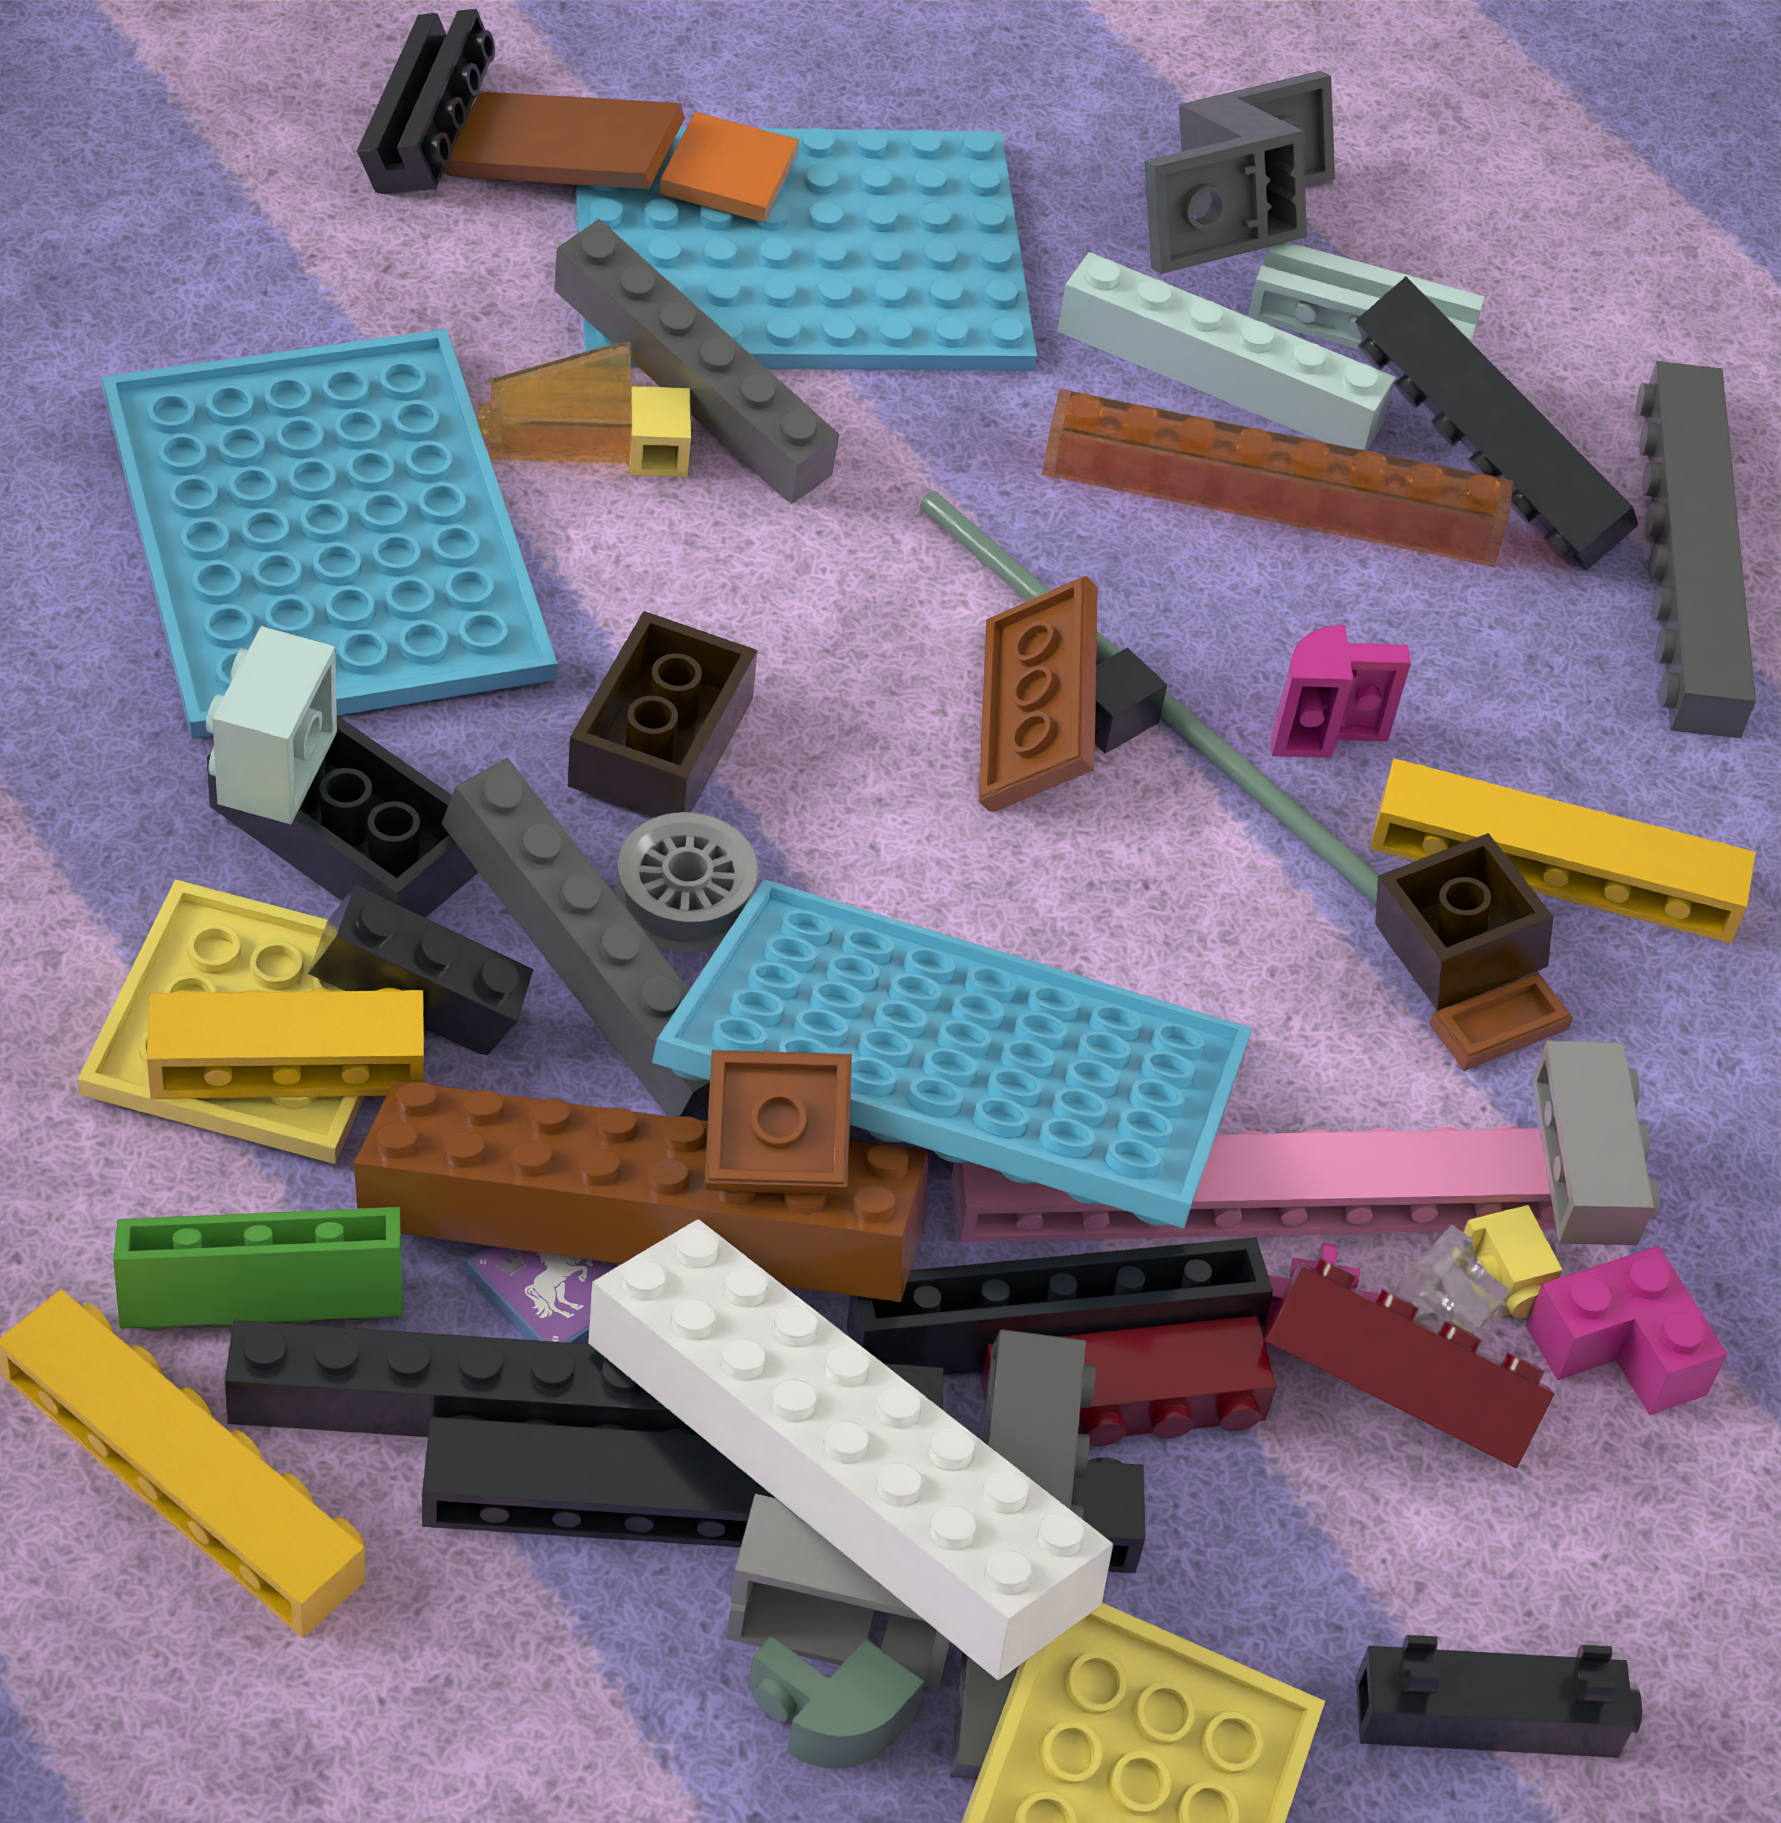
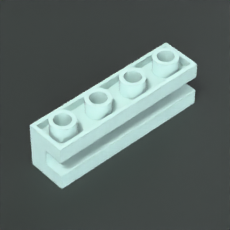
(1327, 293)

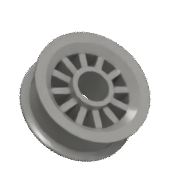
(686, 879)

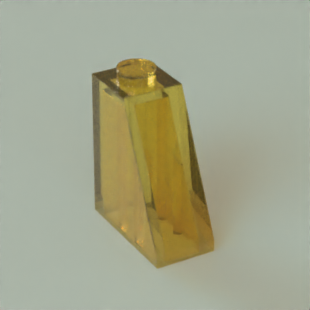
(563, 409)

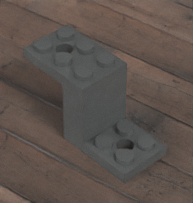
(1240, 172)

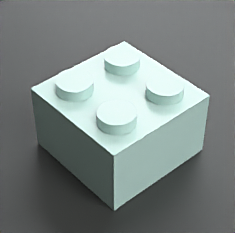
(273, 724)

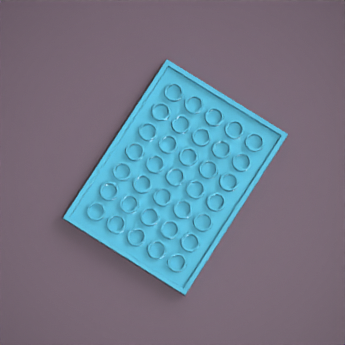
(867, 261)
(332, 506)
(972, 1049)

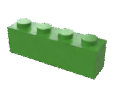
(258, 1267)

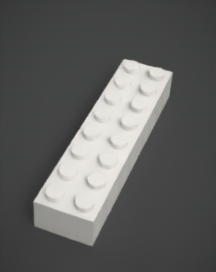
(850, 1447)

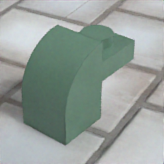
(836, 1718)

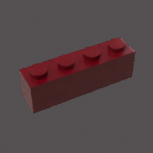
(1409, 1363)
(1173, 1379)

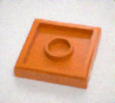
(729, 166)

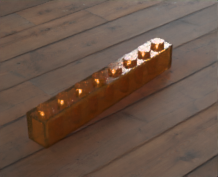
(1278, 477)

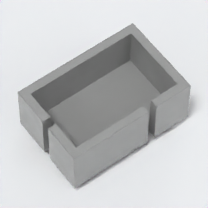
(818, 1599)

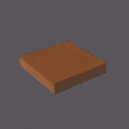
(778, 1122)

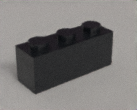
(466, 987)

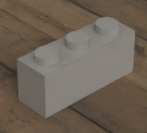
(1594, 1143)

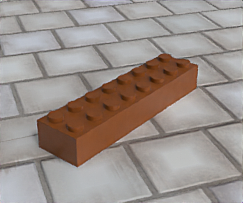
(622, 1181)

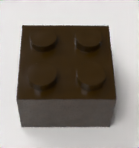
(1463, 921)

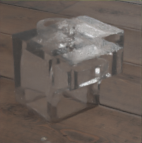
(1454, 1287)

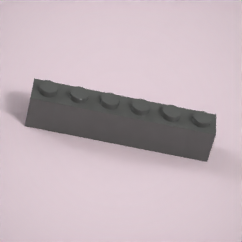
(687, 349)
(574, 923)
(1034, 1425)

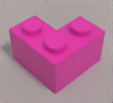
(1634, 1316)

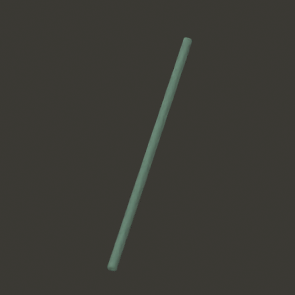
(1173, 711)

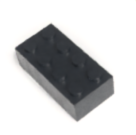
(366, 826)

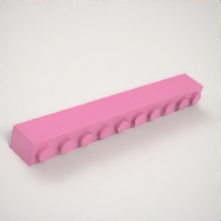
(1292, 1187)

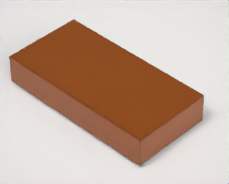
(1500, 1021)

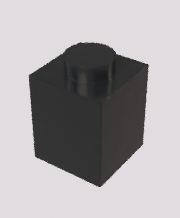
(1126, 699)

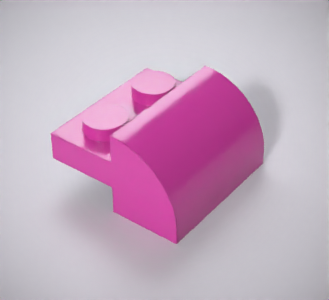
(1338, 693)

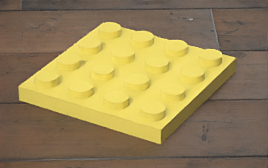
(218, 945)
(1142, 1731)

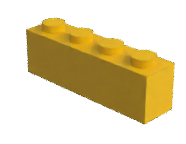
(283, 1043)

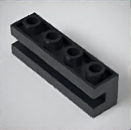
(426, 103)

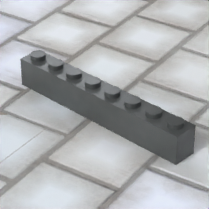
(1695, 551)

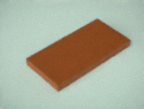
(565, 139)
(1039, 695)

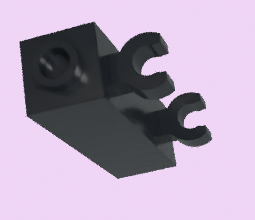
(1496, 1700)

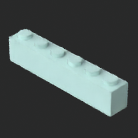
(1225, 353)

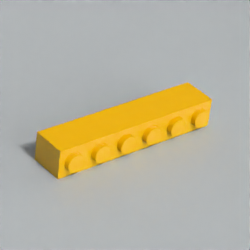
(1571, 849)
(184, 1461)

